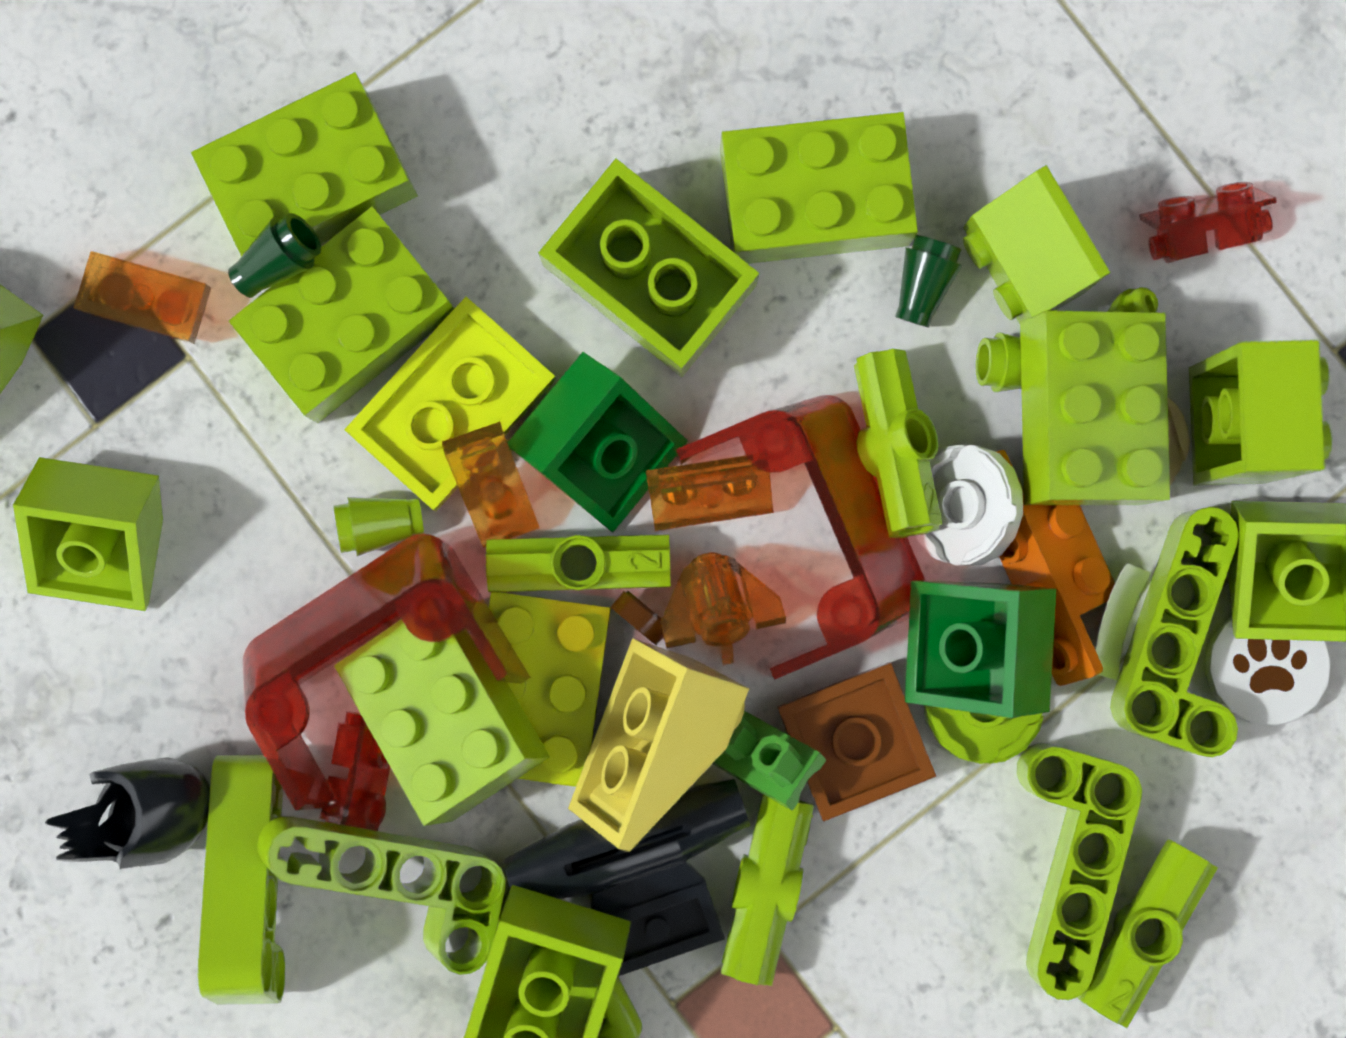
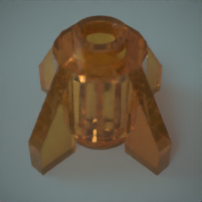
(717, 602)

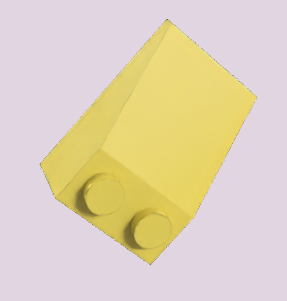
(654, 741)

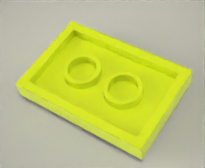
(451, 385)
(564, 655)

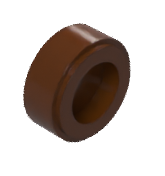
(639, 616)

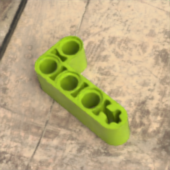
(1188, 631)
(1069, 873)
(380, 879)
(239, 891)

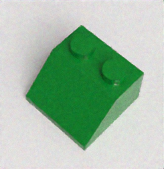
(597, 441)
(980, 647)

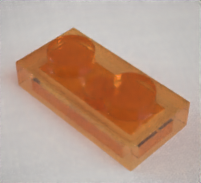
(142, 297)
(490, 483)
(708, 492)

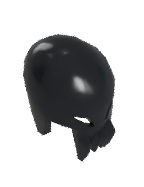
(152, 816)

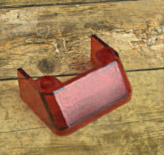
(824, 438)
(411, 582)

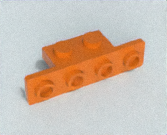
(1061, 553)

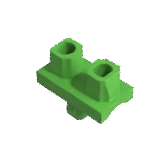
(769, 760)

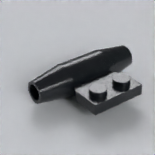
(649, 884)

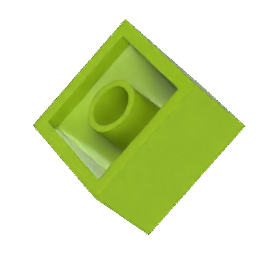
(1033, 248)
(89, 533)
(1289, 571)

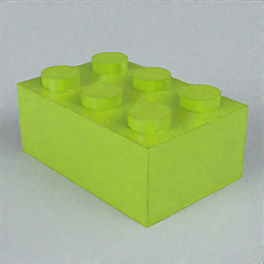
(310, 159)
(818, 188)
(648, 267)
(344, 317)
(1094, 408)
(1259, 413)
(440, 720)
(548, 970)

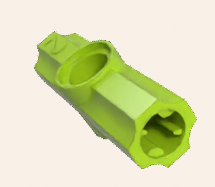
(897, 443)
(537, 563)
(766, 891)
(1170, 896)

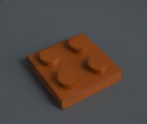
(863, 735)

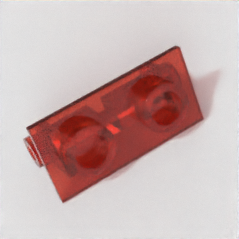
(1232, 214)
(363, 793)

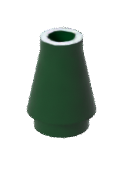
(278, 253)
(926, 278)

